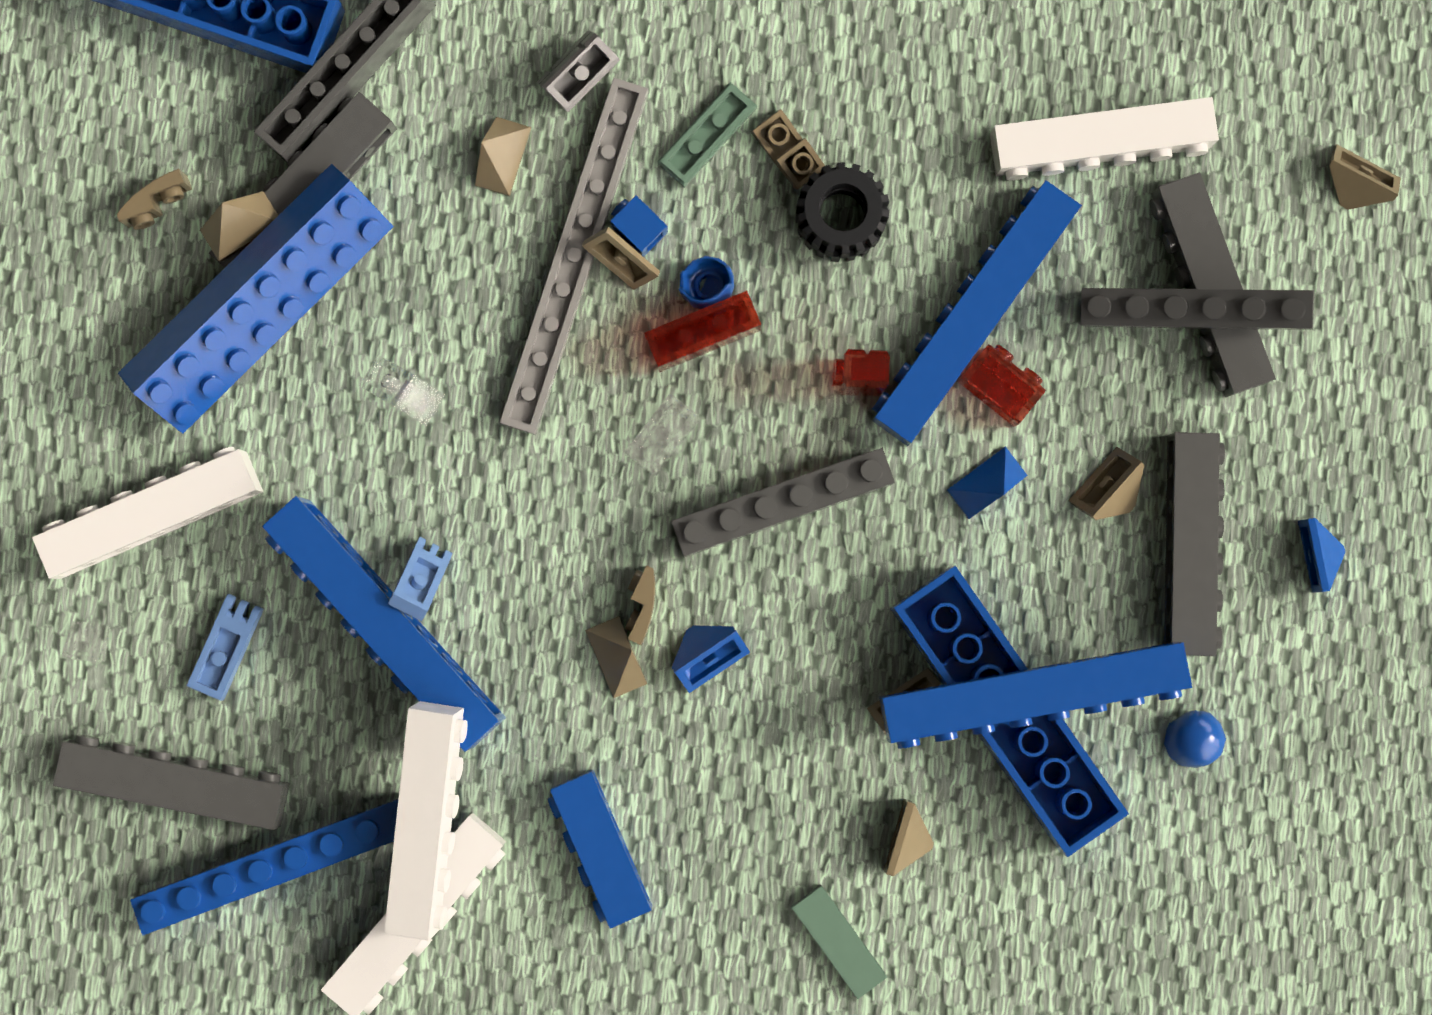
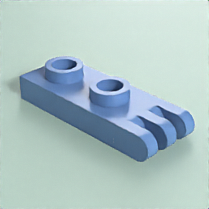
(419, 580)
(224, 648)

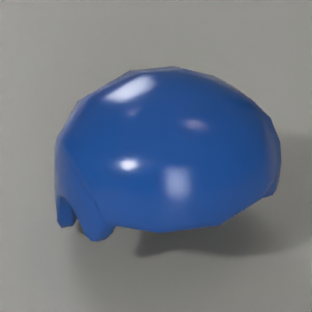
(717, 287)
(1195, 739)

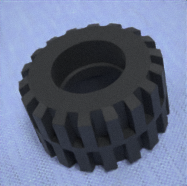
(851, 183)

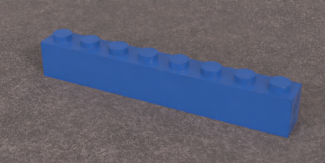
(976, 313)
(1034, 693)
(266, 868)

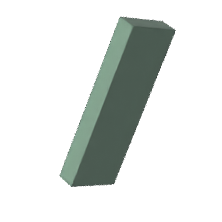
(707, 134)
(839, 941)

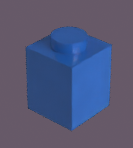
(638, 225)

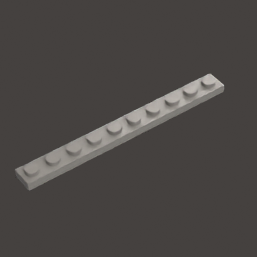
(571, 260)

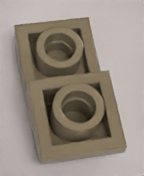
(787, 149)
(144, 206)
(644, 591)

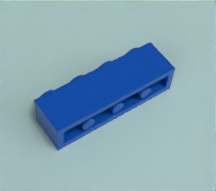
(601, 849)

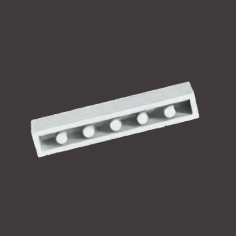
(1104, 137)
(147, 514)
(424, 820)
(382, 955)

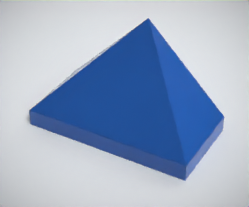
(987, 483)
(1322, 554)
(706, 653)

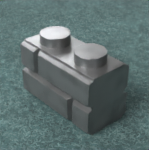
(578, 70)

